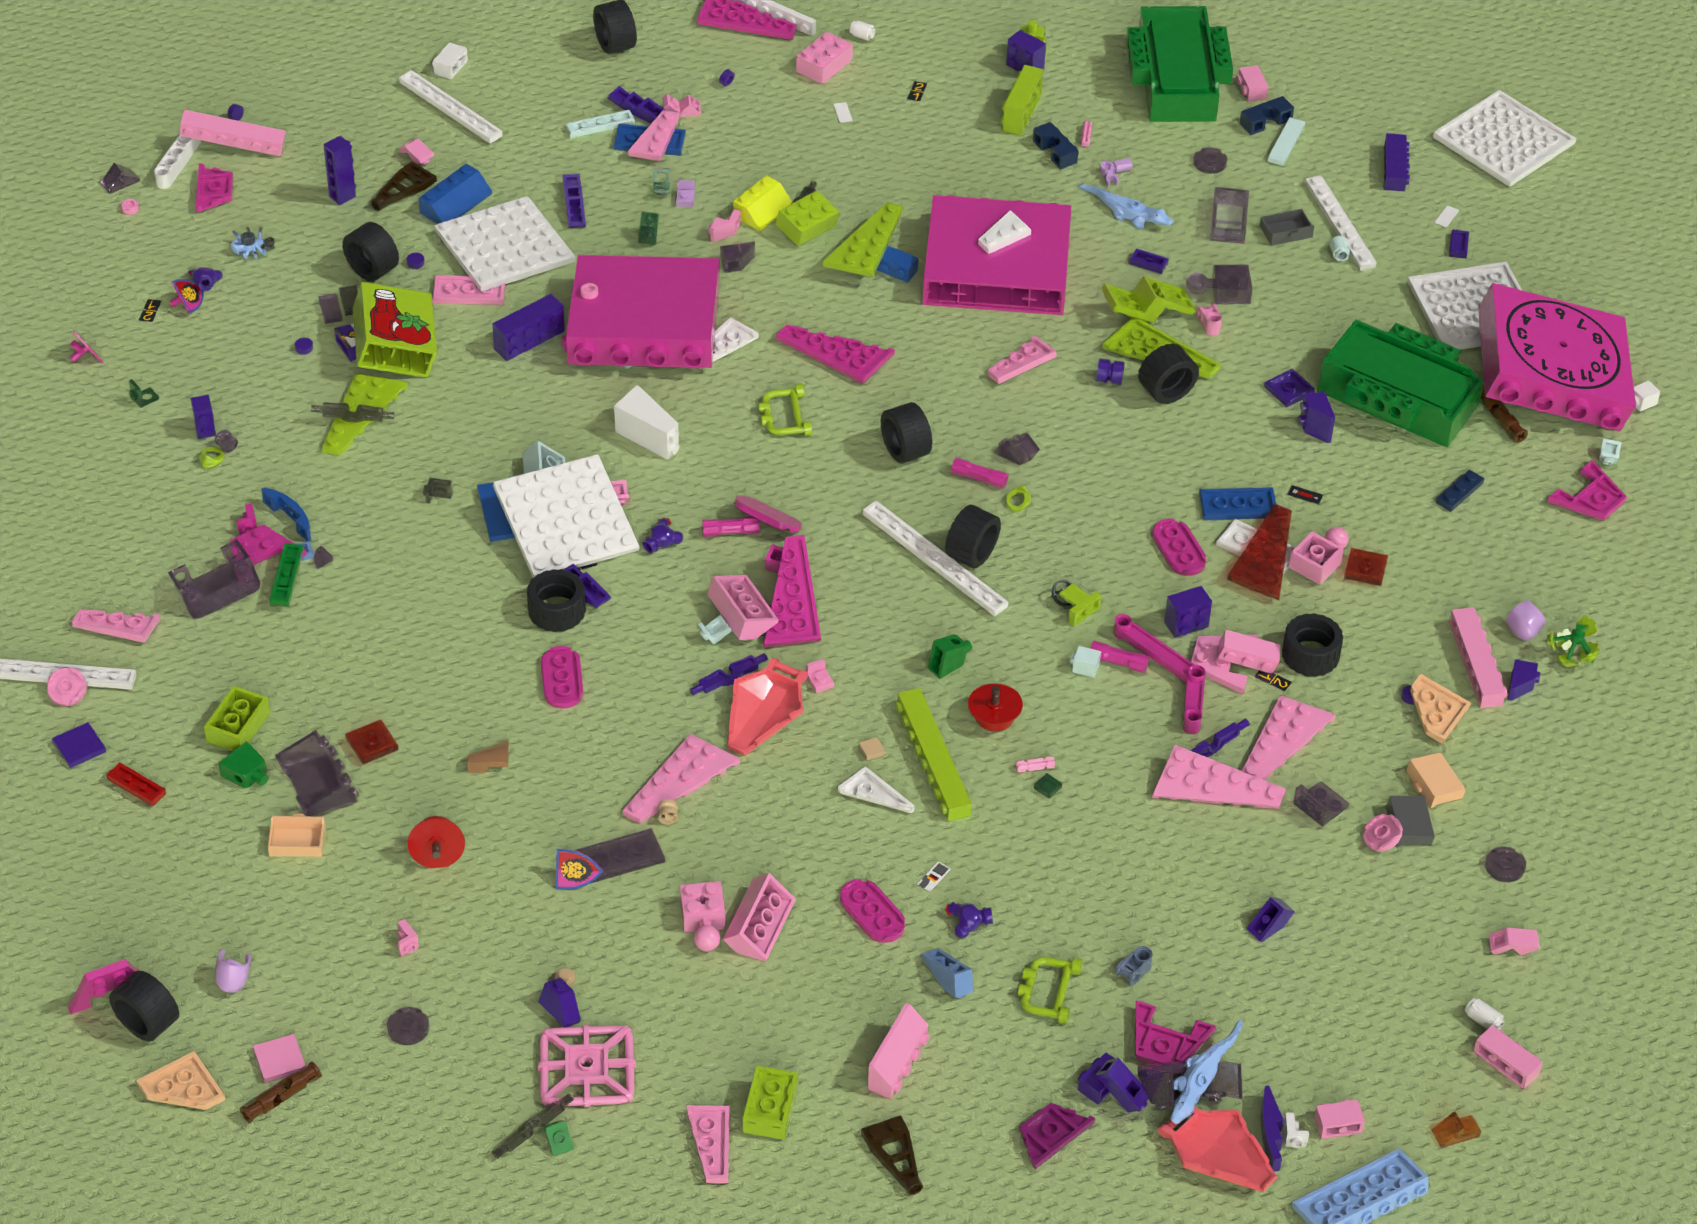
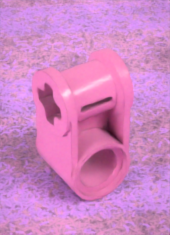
(1210, 319)

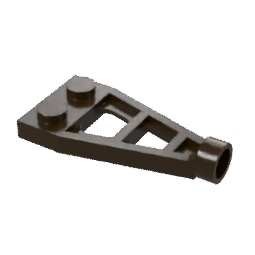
(414, 173)
(888, 1132)

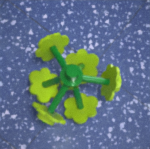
(1569, 640)

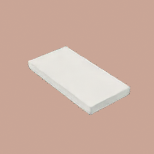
(1238, 537)

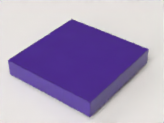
(1289, 387)
(79, 745)

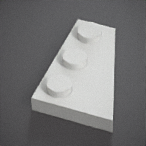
(1003, 233)

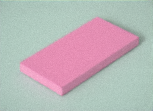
(464, 291)

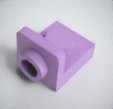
(685, 193)

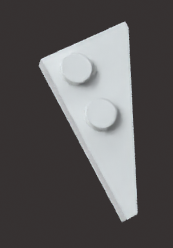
(871, 788)

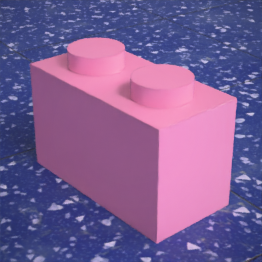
(1252, 83)
(1339, 1119)

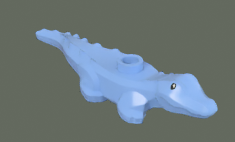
(1129, 209)
(1199, 1074)

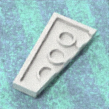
(731, 337)

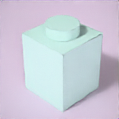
(1085, 661)

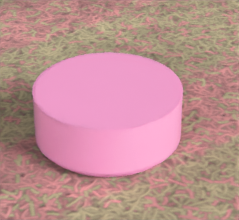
(129, 206)
(589, 291)

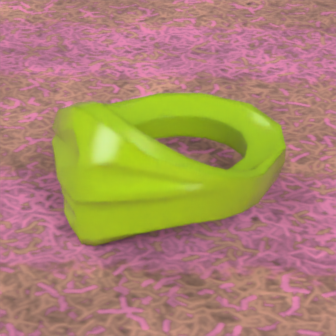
(209, 462)
(1018, 490)

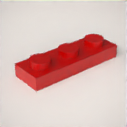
(136, 784)

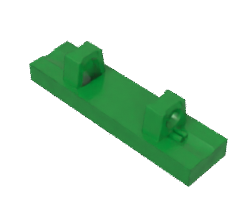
(286, 574)

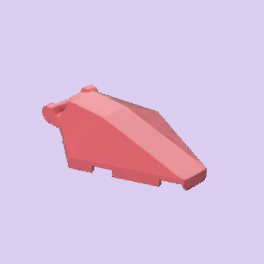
(764, 705)
(1221, 1148)

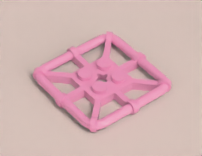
(596, 1056)

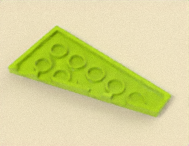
(866, 246)
(1139, 339)
(365, 391)

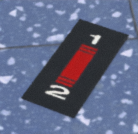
(1305, 494)

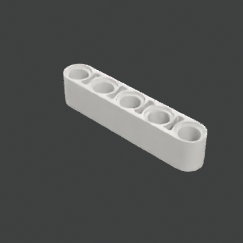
(174, 161)

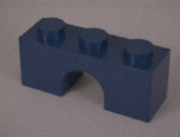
(1255, 118)
(1063, 151)

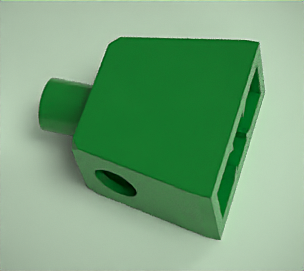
(948, 655)
(244, 767)

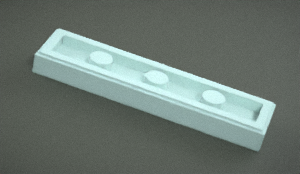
(599, 123)
(1286, 141)

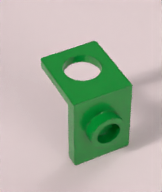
(558, 1137)

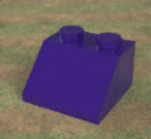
(1317, 416)

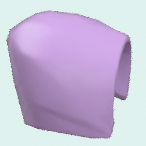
(1525, 620)
(231, 975)

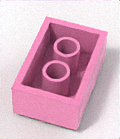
(824, 57)

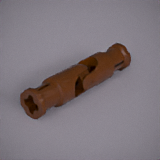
(1506, 420)
(277, 1094)

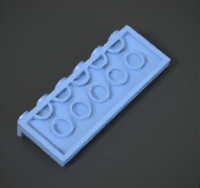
(1365, 1192)

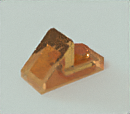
(1456, 1130)

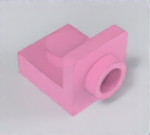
(818, 676)
(407, 937)

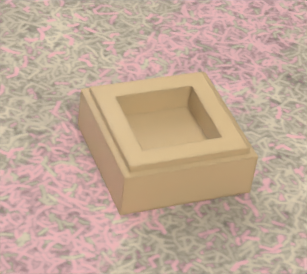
(872, 748)

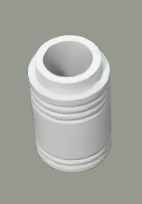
(1484, 1014)

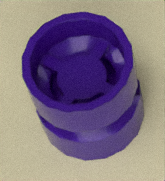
(1110, 371)

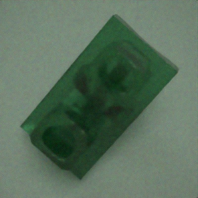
(648, 228)

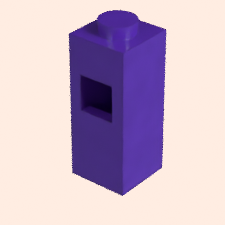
(1123, 1085)

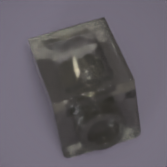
(437, 488)

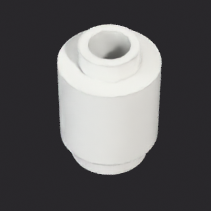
(862, 30)

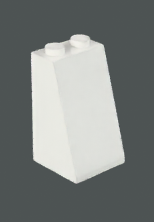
(646, 423)

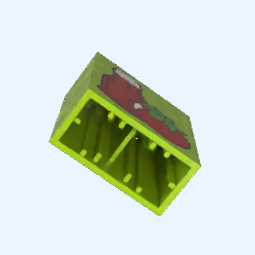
(394, 329)

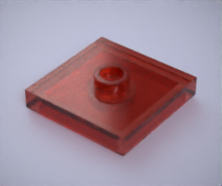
(1366, 566)
(371, 741)

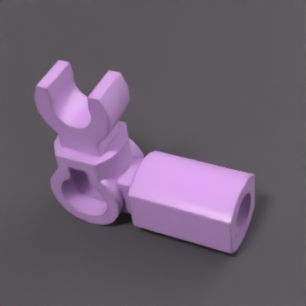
(1108, 169)

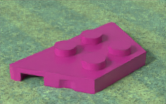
(213, 187)

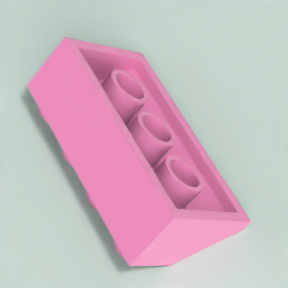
(741, 606)
(759, 918)
(897, 1053)

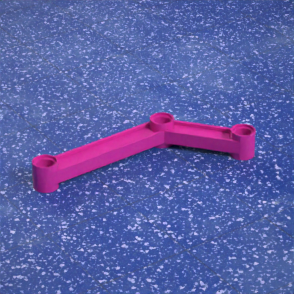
(1171, 660)

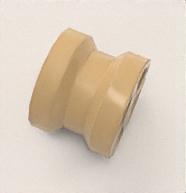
(668, 812)

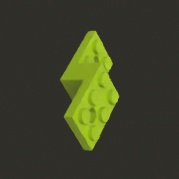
(1148, 299)

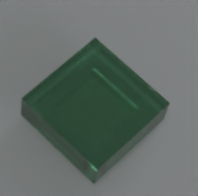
(1048, 785)

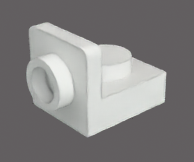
(1292, 1135)

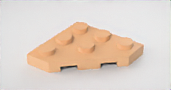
(1437, 708)
(183, 1084)

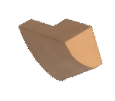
(492, 756)

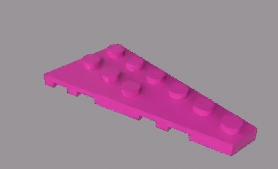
(744, 18)
(794, 598)

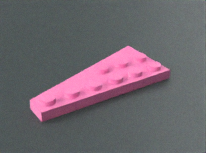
(1209, 781)

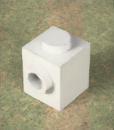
(1646, 395)

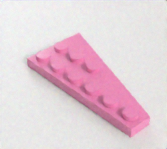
(1285, 733)
(679, 776)

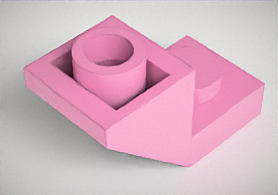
(686, 107)
(417, 151)
(725, 228)
(1521, 940)

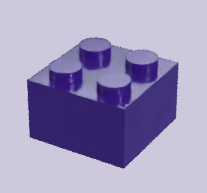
(1025, 50)
(1188, 611)

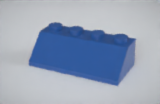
(454, 195)

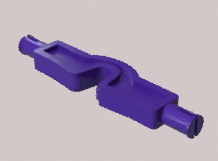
(720, 678)
(1220, 739)

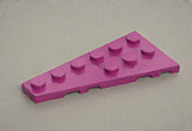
(839, 353)

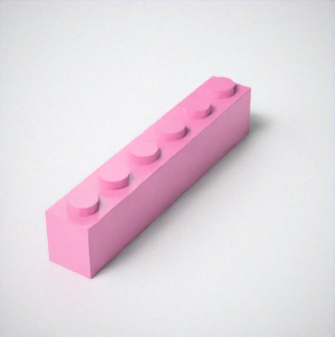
(232, 133)
(1478, 657)

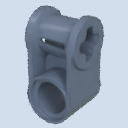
(1135, 965)

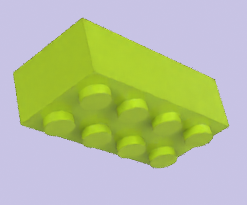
(1022, 100)

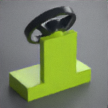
(1083, 603)

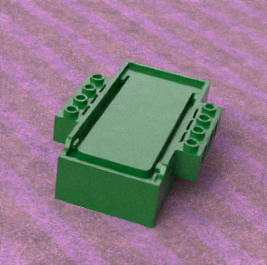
(1179, 62)
(1402, 380)

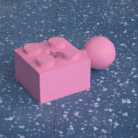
(1318, 555)
(703, 913)

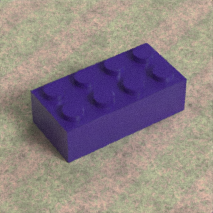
(528, 327)

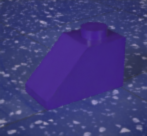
(1523, 678)
(1270, 919)
(560, 1002)

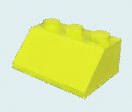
(762, 203)

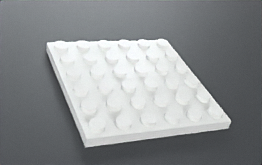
(1504, 138)
(504, 243)
(1453, 299)
(566, 515)

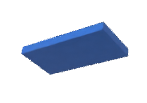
(629, 134)
(1236, 503)
(495, 518)

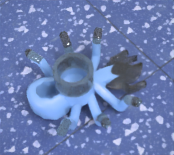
(248, 243)

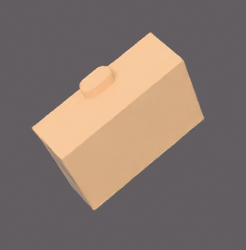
(1435, 779)
(296, 836)

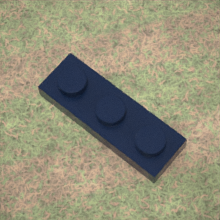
(1460, 490)

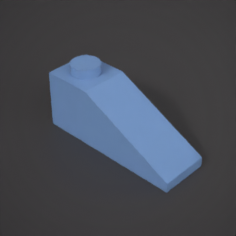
(950, 973)

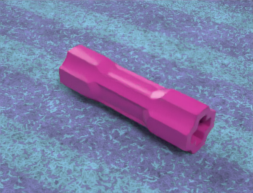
(978, 472)
(717, 527)
(1134, 661)

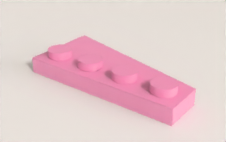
(656, 137)
(1026, 358)
(117, 624)
(711, 1138)

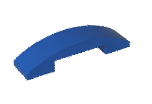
(276, 500)

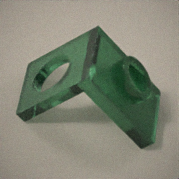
(661, 188)
(136, 394)

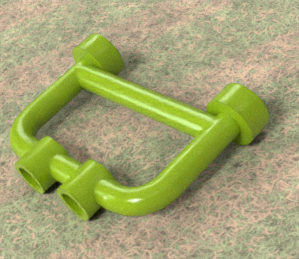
(767, 420)
(1029, 976)

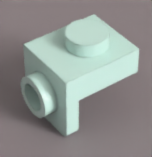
(1609, 452)
(715, 629)

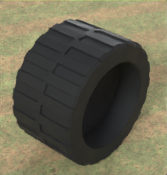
(614, 26)
(370, 251)
(1168, 373)
(906, 432)
(973, 536)
(556, 584)
(1308, 660)
(144, 1006)

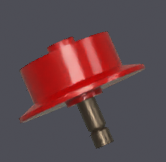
(995, 706)
(436, 842)

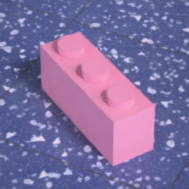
(1249, 651)
(1508, 1057)

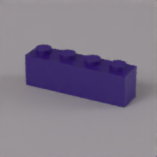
(1396, 162)
(339, 170)

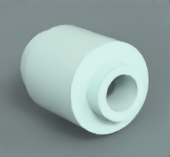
(1339, 248)

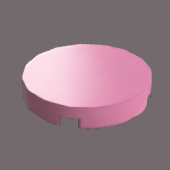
(66, 686)
(1382, 832)

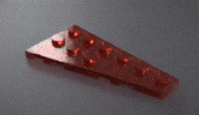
(1264, 557)

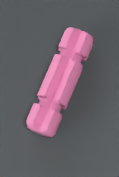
(1086, 133)
(1035, 764)

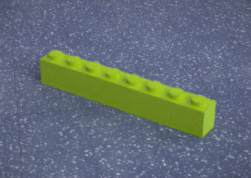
(933, 755)

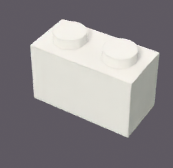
(450, 61)

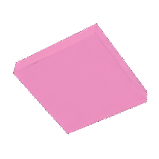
(279, 1058)

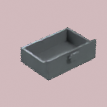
(1286, 227)
(1414, 818)

